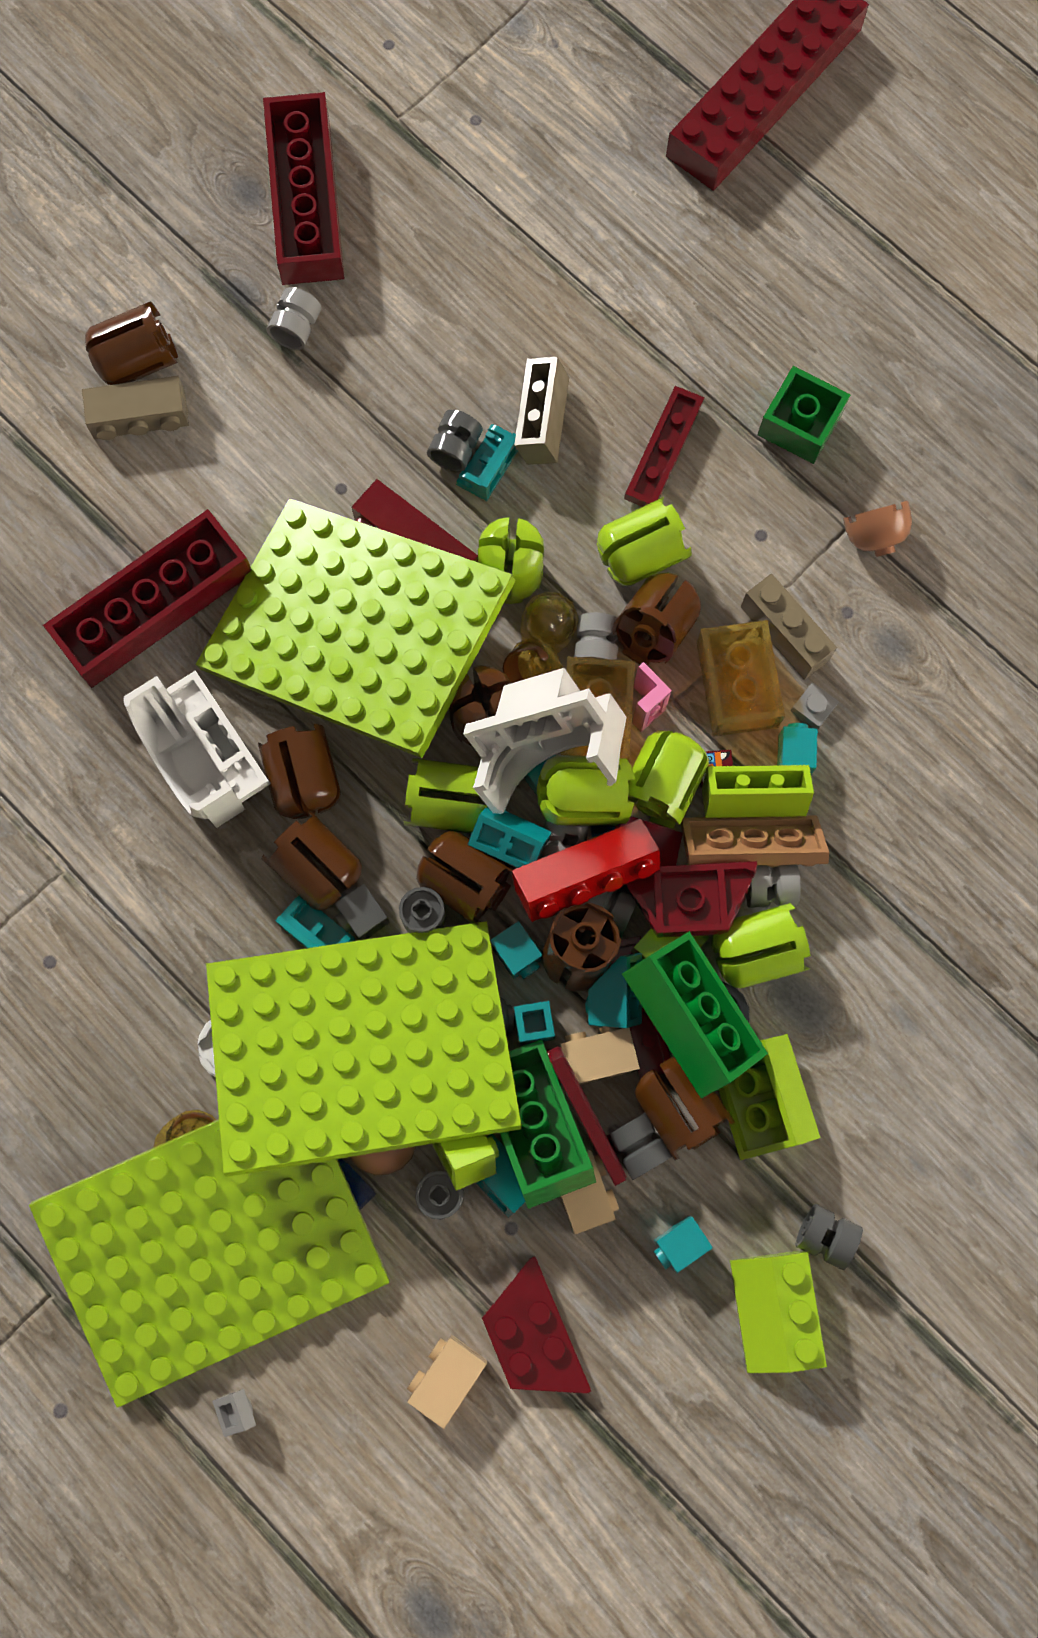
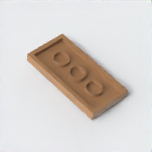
(759, 839)

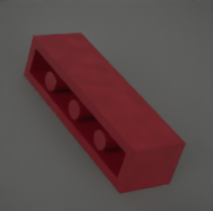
(390, 512)

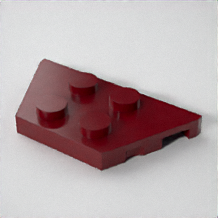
(693, 897)
(532, 1336)

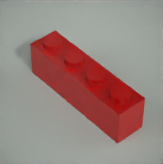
(586, 870)

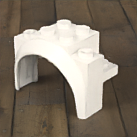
(536, 722)
(195, 747)

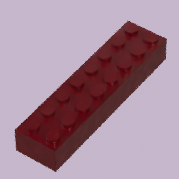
(762, 86)

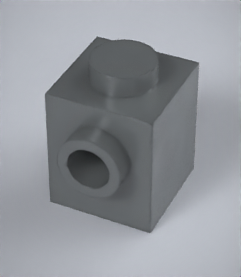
(360, 912)

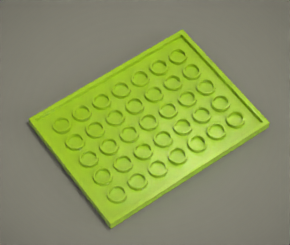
(356, 625)
(359, 1048)
(199, 1265)

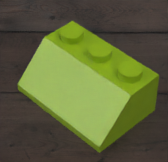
(770, 1103)
(778, 1313)

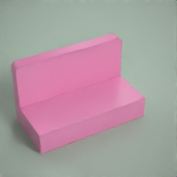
(654, 694)

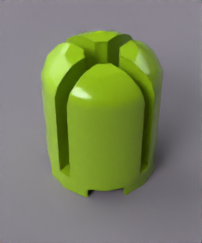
(642, 543)
(524, 553)
(667, 776)
(578, 792)
(437, 812)
(761, 948)

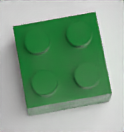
(803, 414)

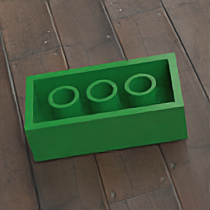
(695, 1015)
(548, 1147)

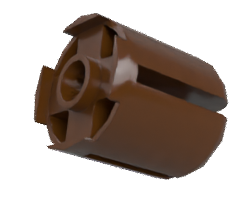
(130, 345)
(646, 616)
(475, 698)
(300, 771)
(326, 851)
(456, 890)
(565, 951)
(669, 1117)

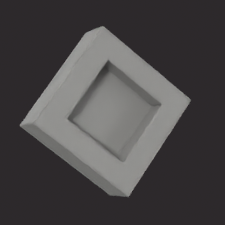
(814, 706)
(234, 1413)

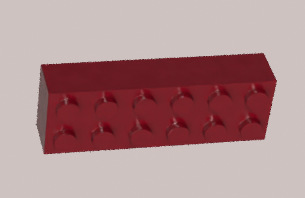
(303, 189)
(149, 598)

